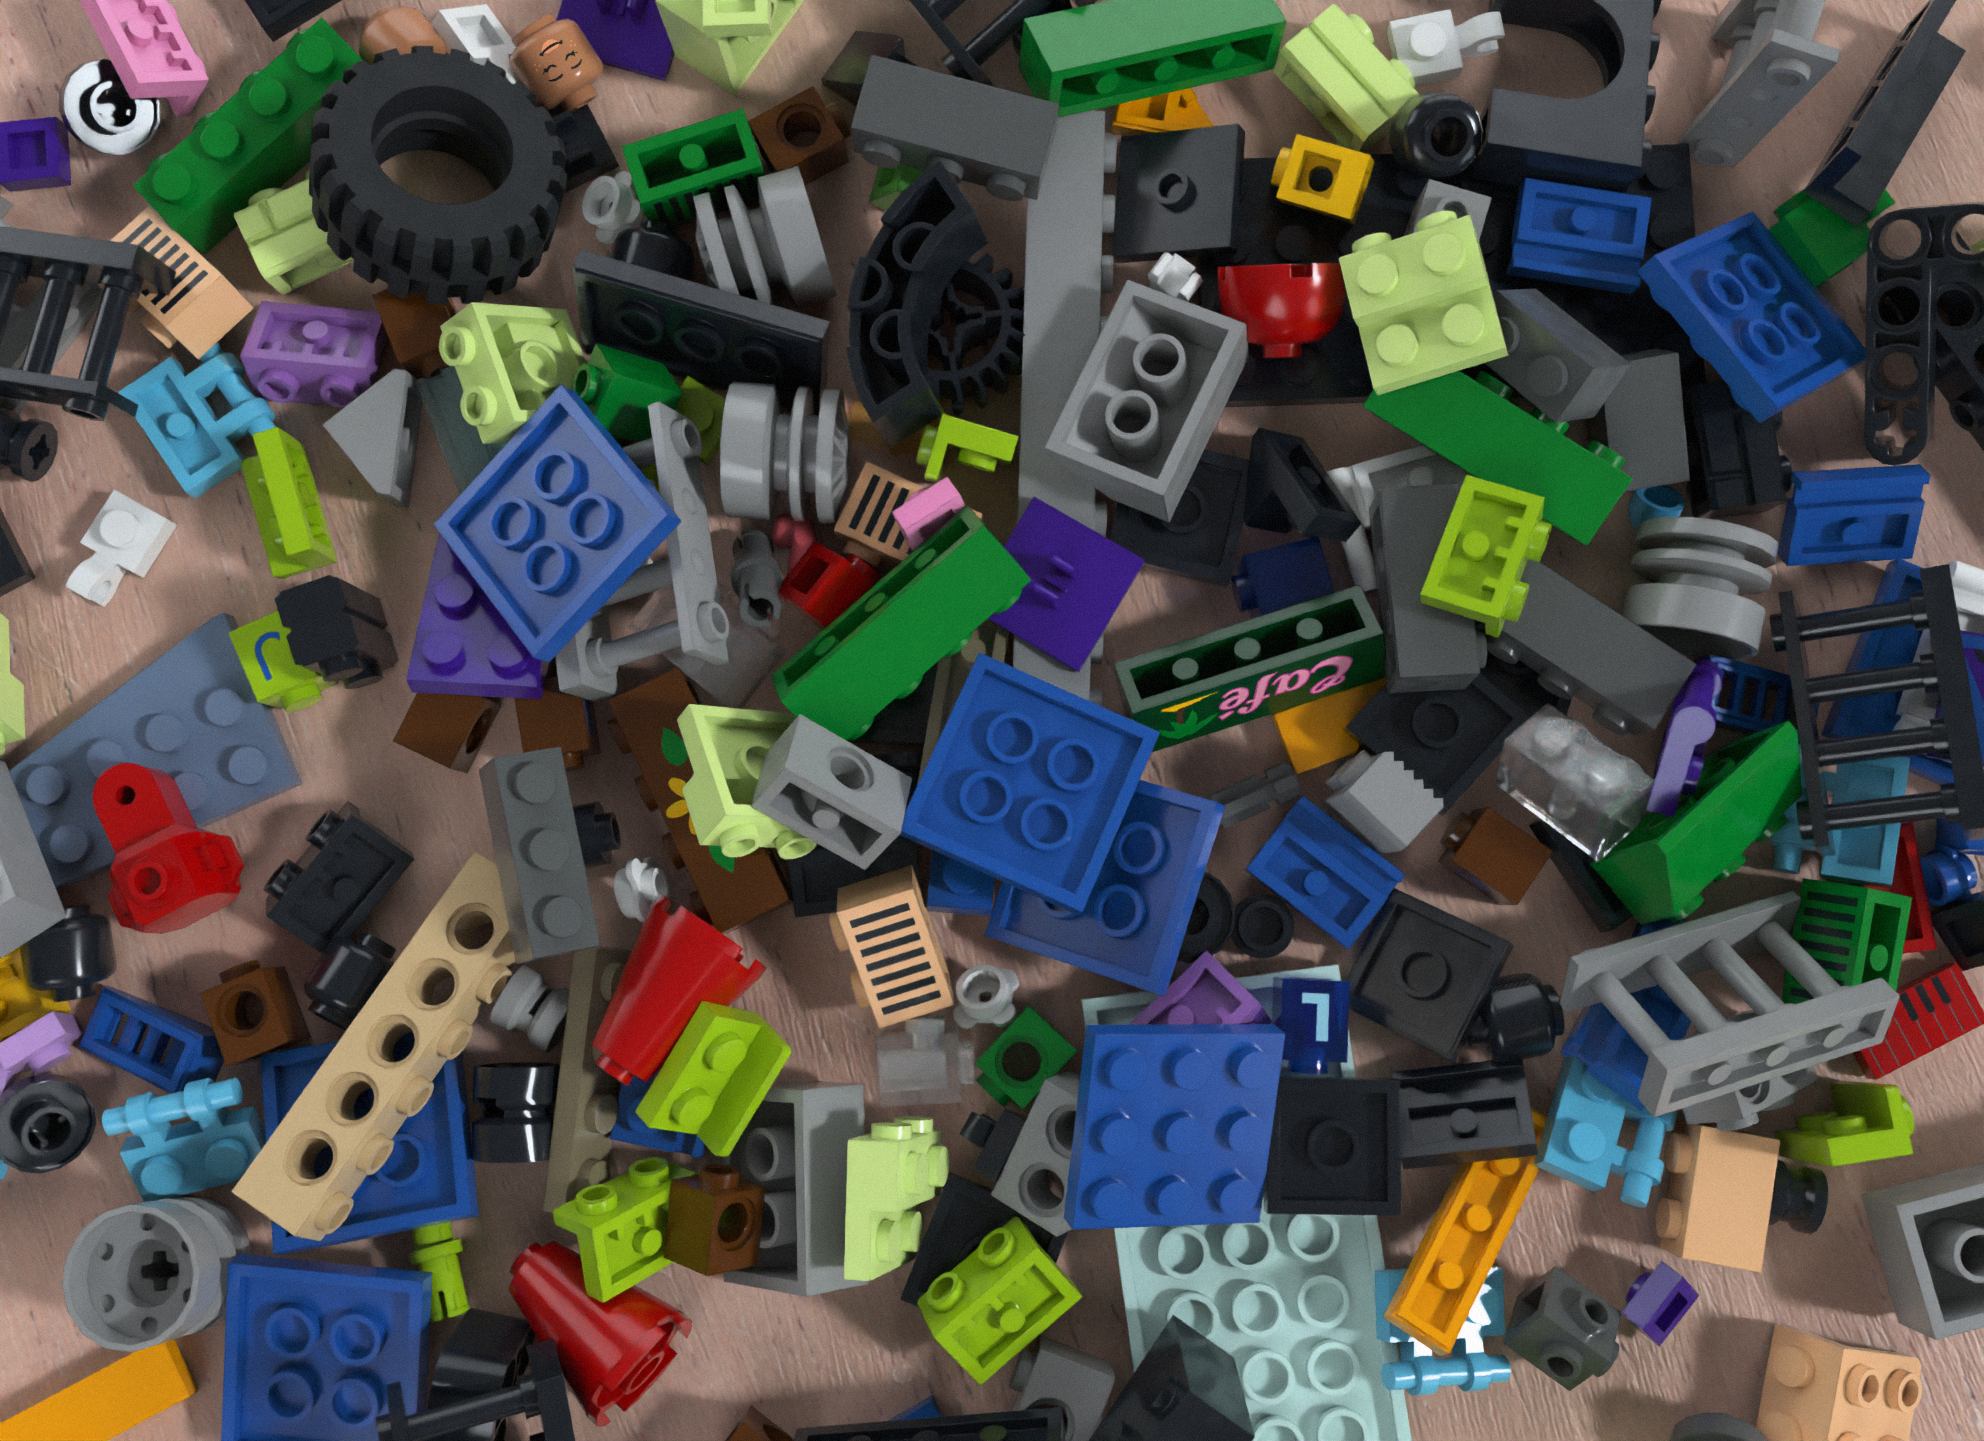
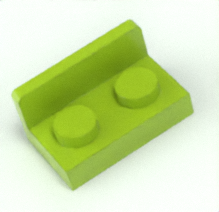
(977, 446)
(287, 505)
(1486, 553)
(715, 1076)
(1867, 1125)
(622, 1226)
(997, 1300)

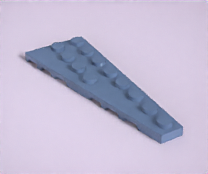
(178, 715)

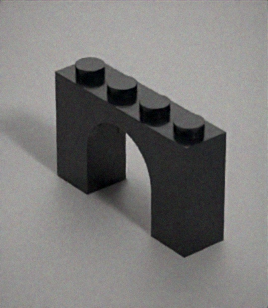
(1584, 139)

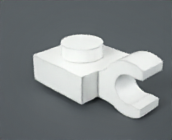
(478, 33)
(1435, 47)
(1175, 277)
(123, 539)

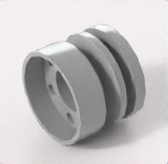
(765, 243)
(783, 452)
(1698, 580)
(123, 1278)

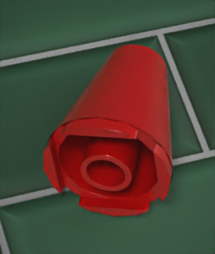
(665, 979)
(604, 1349)

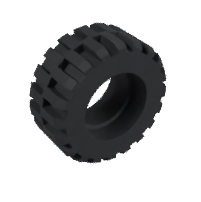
(449, 108)

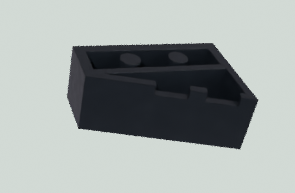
(1180, 1394)

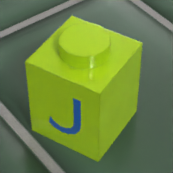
(271, 667)

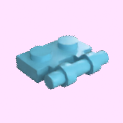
(184, 426)
(1862, 853)
(1584, 1135)
(189, 1155)
(1469, 1364)

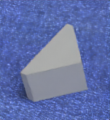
(382, 434)

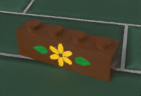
(728, 888)

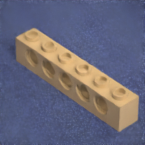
(282, 1174)

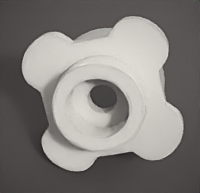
(612, 206)
(639, 886)
(982, 982)

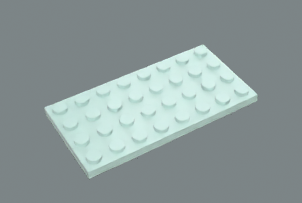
(1274, 1294)

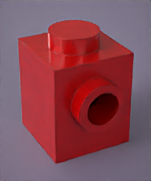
(827, 584)

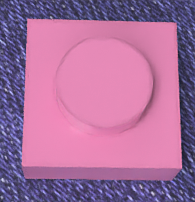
(927, 511)

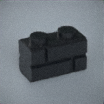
(1731, 455)
(337, 631)

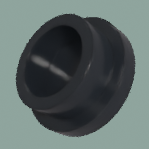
(1262, 926)

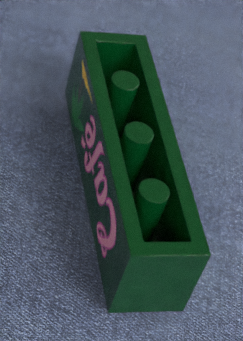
(1253, 668)

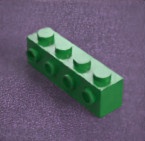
(1145, 49)
(248, 142)
(1502, 444)
(901, 628)

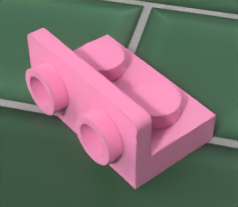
(149, 50)

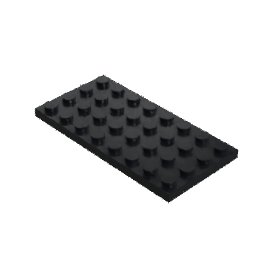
(1336, 366)

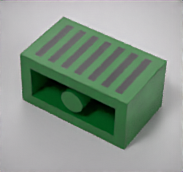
(692, 162)
(1849, 933)

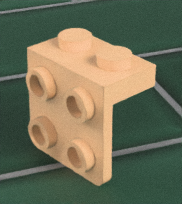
(1836, 1391)

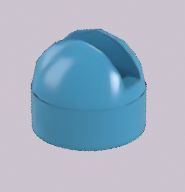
(1654, 503)

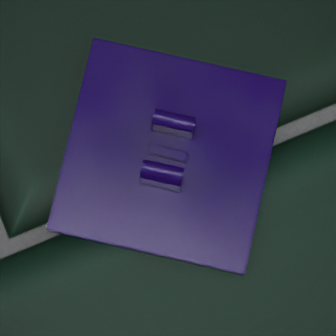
(624, 34)
(1072, 587)

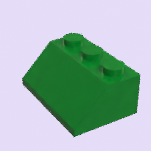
(1736, 802)

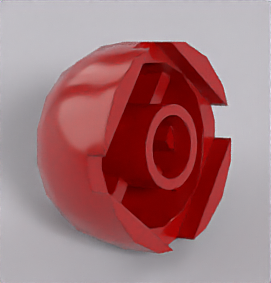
(1283, 303)

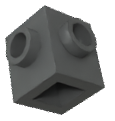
(1564, 1329)

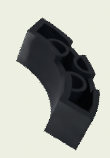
(894, 297)

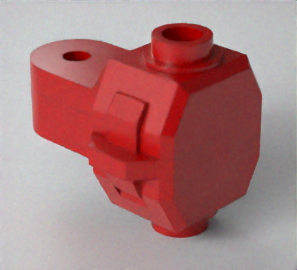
(163, 864)

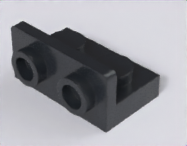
(335, 878)

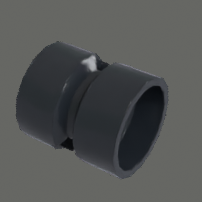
(515, 1111)

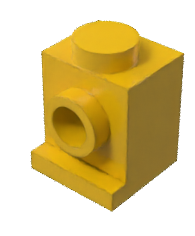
(1350, 177)

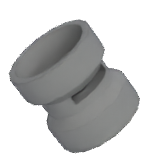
(532, 1008)

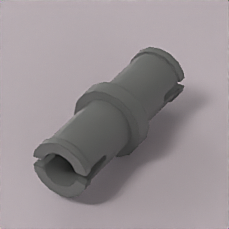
(756, 579)

